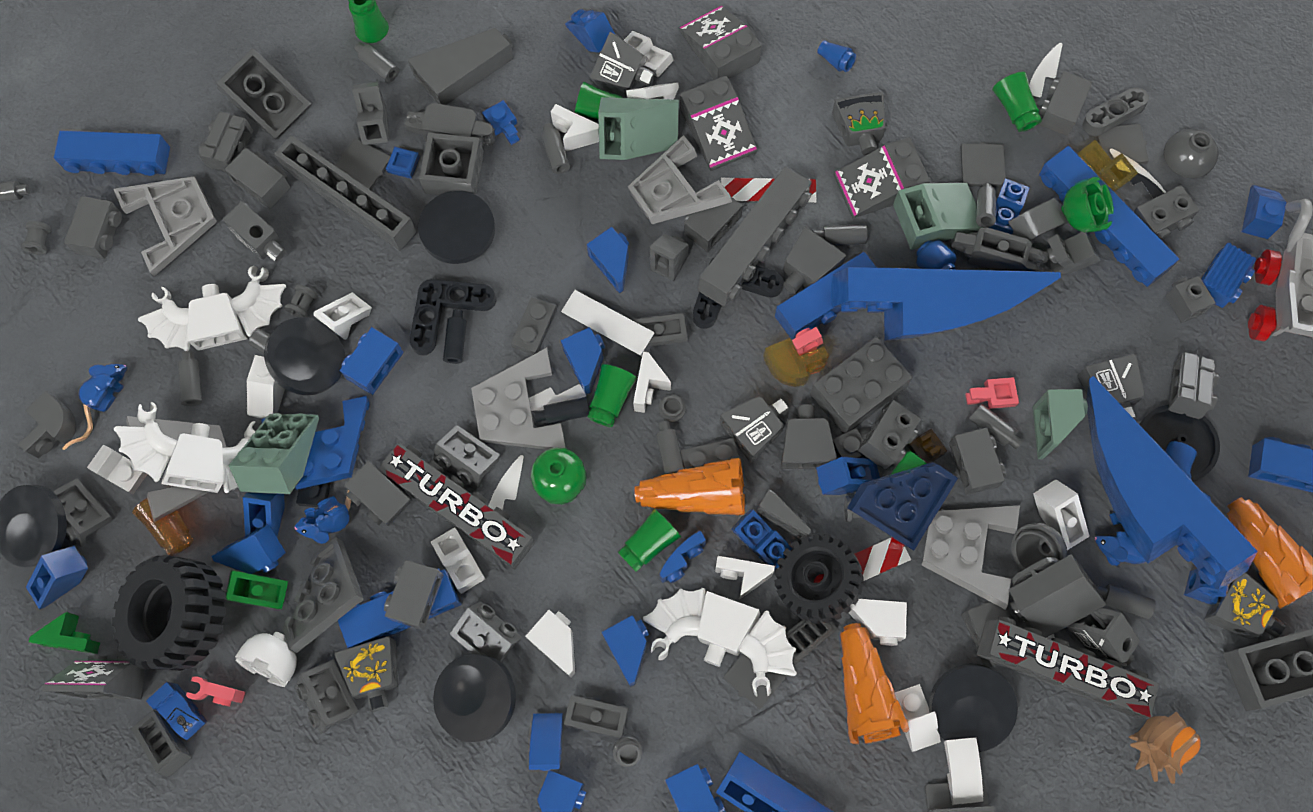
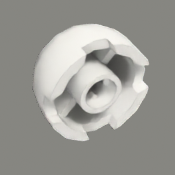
(268, 657)

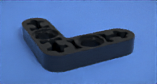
(766, 276)
(442, 299)

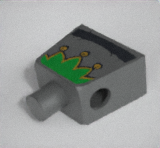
(861, 120)

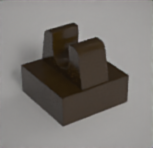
(927, 447)

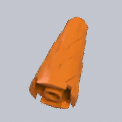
(707, 489)
(1279, 559)
(867, 690)

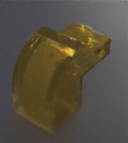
(1112, 172)
(789, 367)

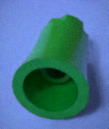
(368, 21)
(589, 100)
(1018, 101)
(610, 394)
(648, 541)

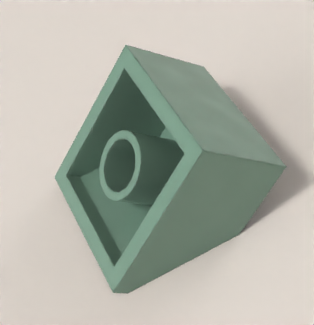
(1056, 417)

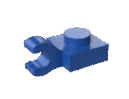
(502, 121)

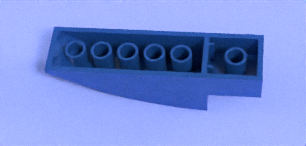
(933, 299)
(1157, 499)

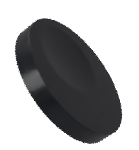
(456, 227)
(304, 356)
(1200, 434)
(31, 524)
(474, 698)
(974, 704)

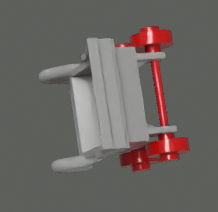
(1294, 283)

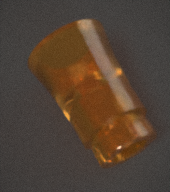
(168, 531)

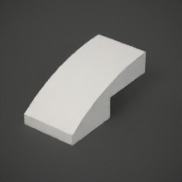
(657, 58)
(458, 560)
(964, 771)

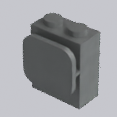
(1054, 594)

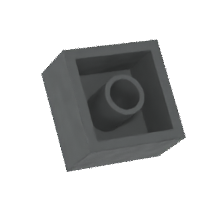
(451, 164)

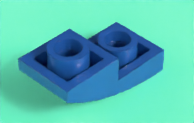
(1009, 204)
(761, 538)
(676, 564)
(546, 741)

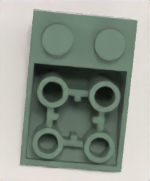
(636, 127)
(935, 212)
(275, 454)

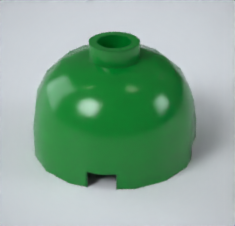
(1088, 206)
(558, 475)

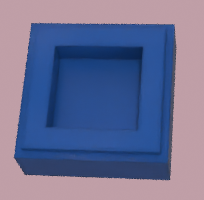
(403, 162)

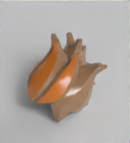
(1166, 744)

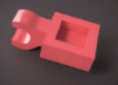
(807, 341)
(998, 393)
(222, 694)

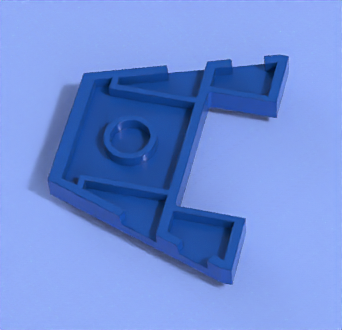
(335, 449)

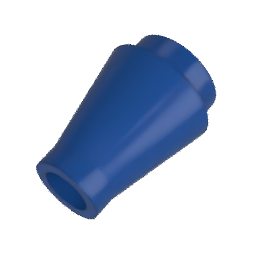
(838, 56)

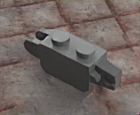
(450, 121)
(999, 251)

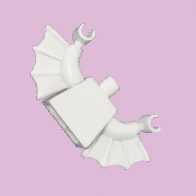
(216, 316)
(194, 458)
(725, 628)

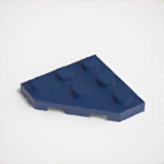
(904, 501)

